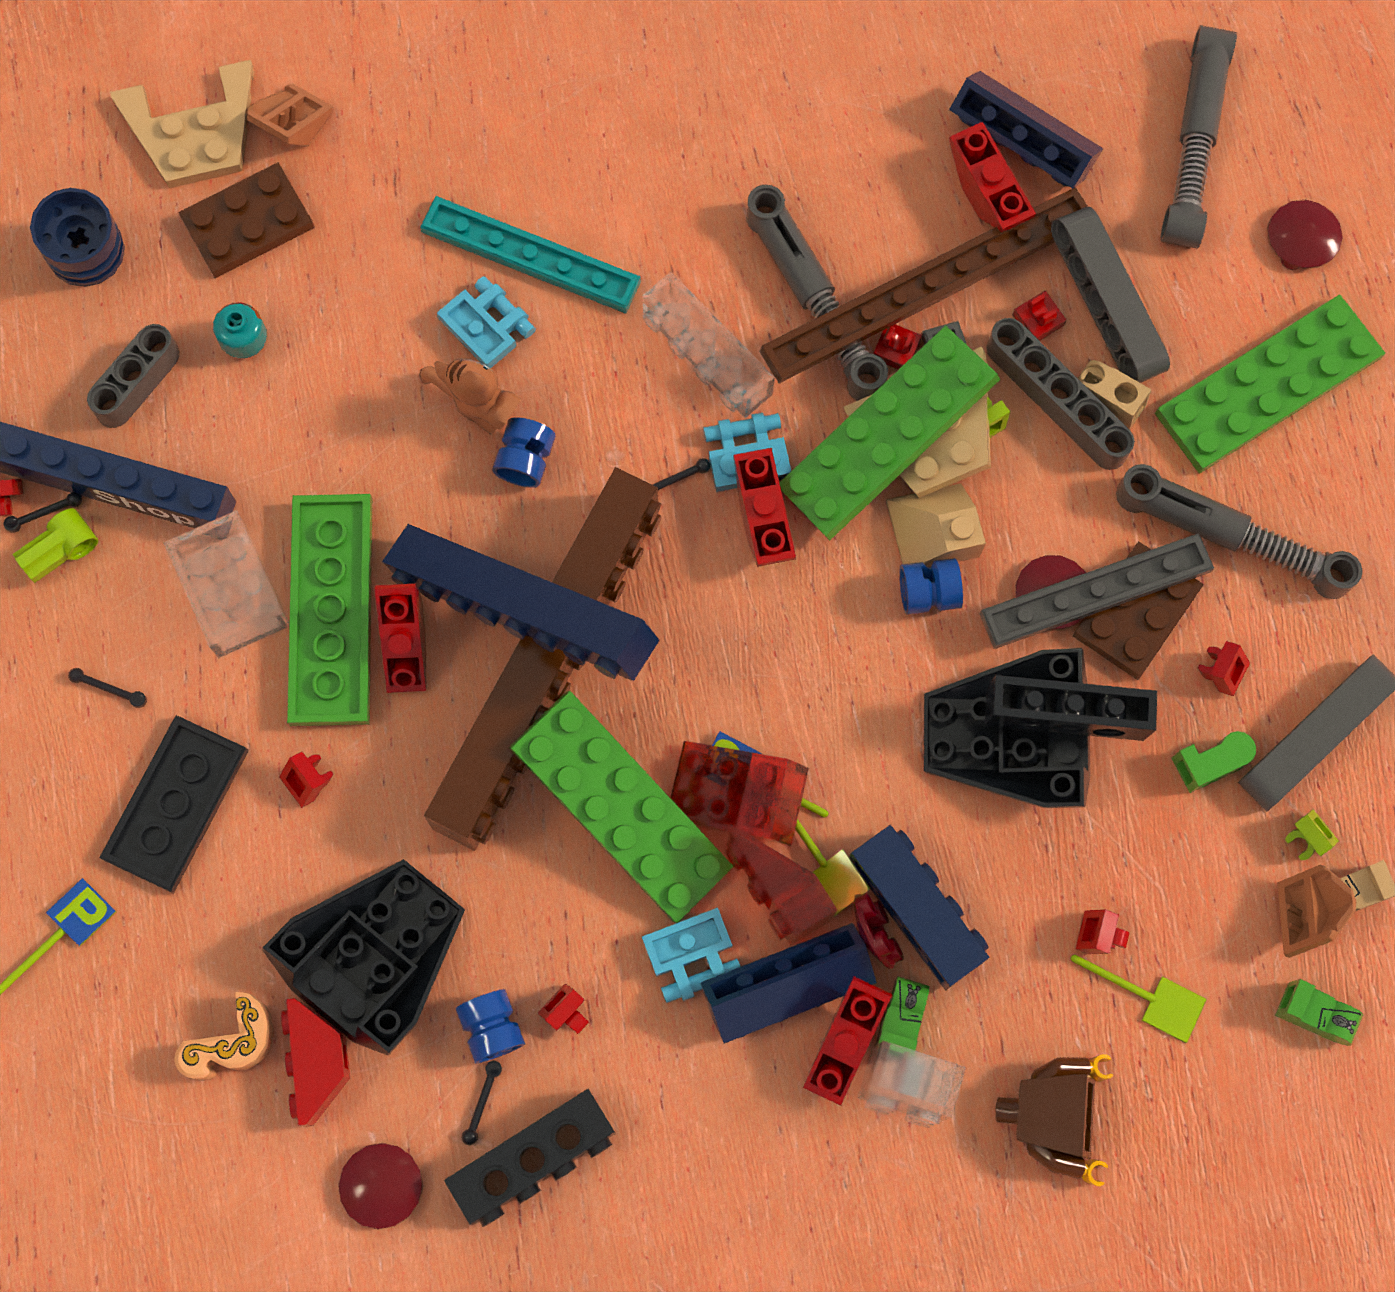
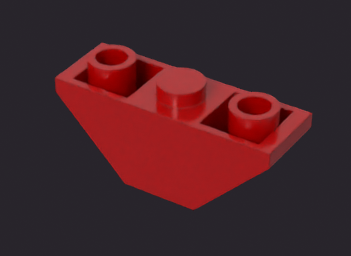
(988, 179)
(763, 507)
(402, 637)
(847, 1040)
(315, 1061)

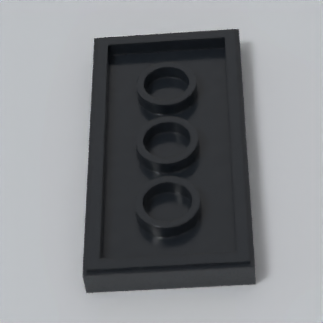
(174, 804)

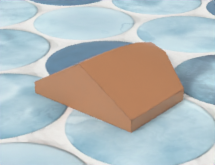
(290, 115)
(1313, 909)

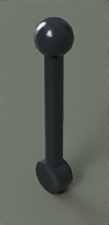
(701, 466)
(14, 524)
(137, 698)
(493, 1070)

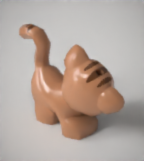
(473, 391)

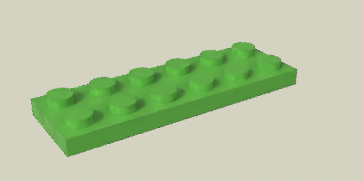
(1269, 383)
(888, 432)
(330, 610)
(621, 806)

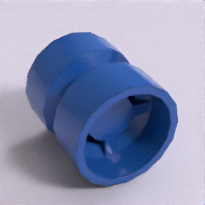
(524, 452)
(931, 586)
(490, 1026)

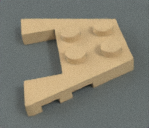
(195, 141)
(955, 454)

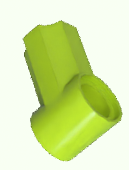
(64, 539)

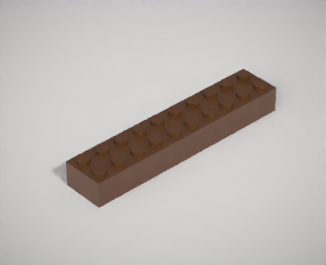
(535, 677)

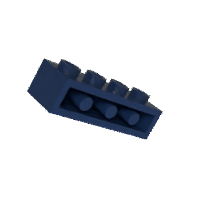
(1026, 129)
(919, 907)
(788, 987)

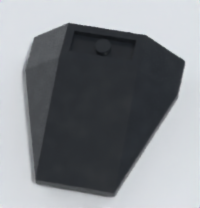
(1010, 762)
(369, 954)

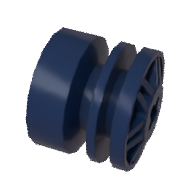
(69, 220)

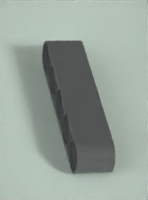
(1110, 295)
(1062, 411)
(1319, 733)

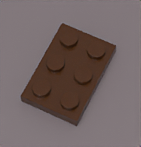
(246, 220)
(1137, 629)

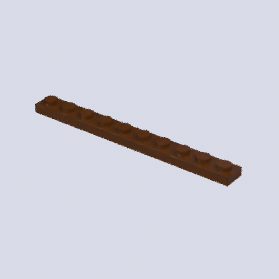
(914, 290)

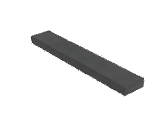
(1096, 591)

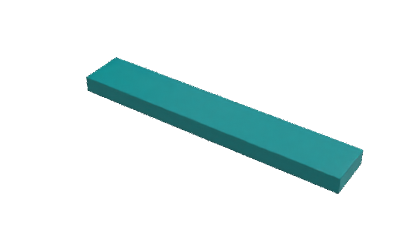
(530, 254)

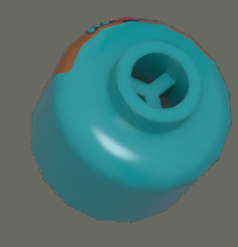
(239, 330)

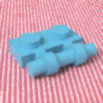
(478, 330)
(722, 459)
(686, 943)

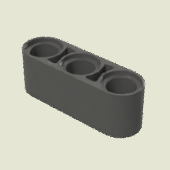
(134, 358)

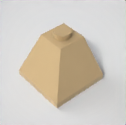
(936, 526)

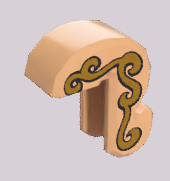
(233, 1051)

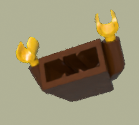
(1057, 1115)

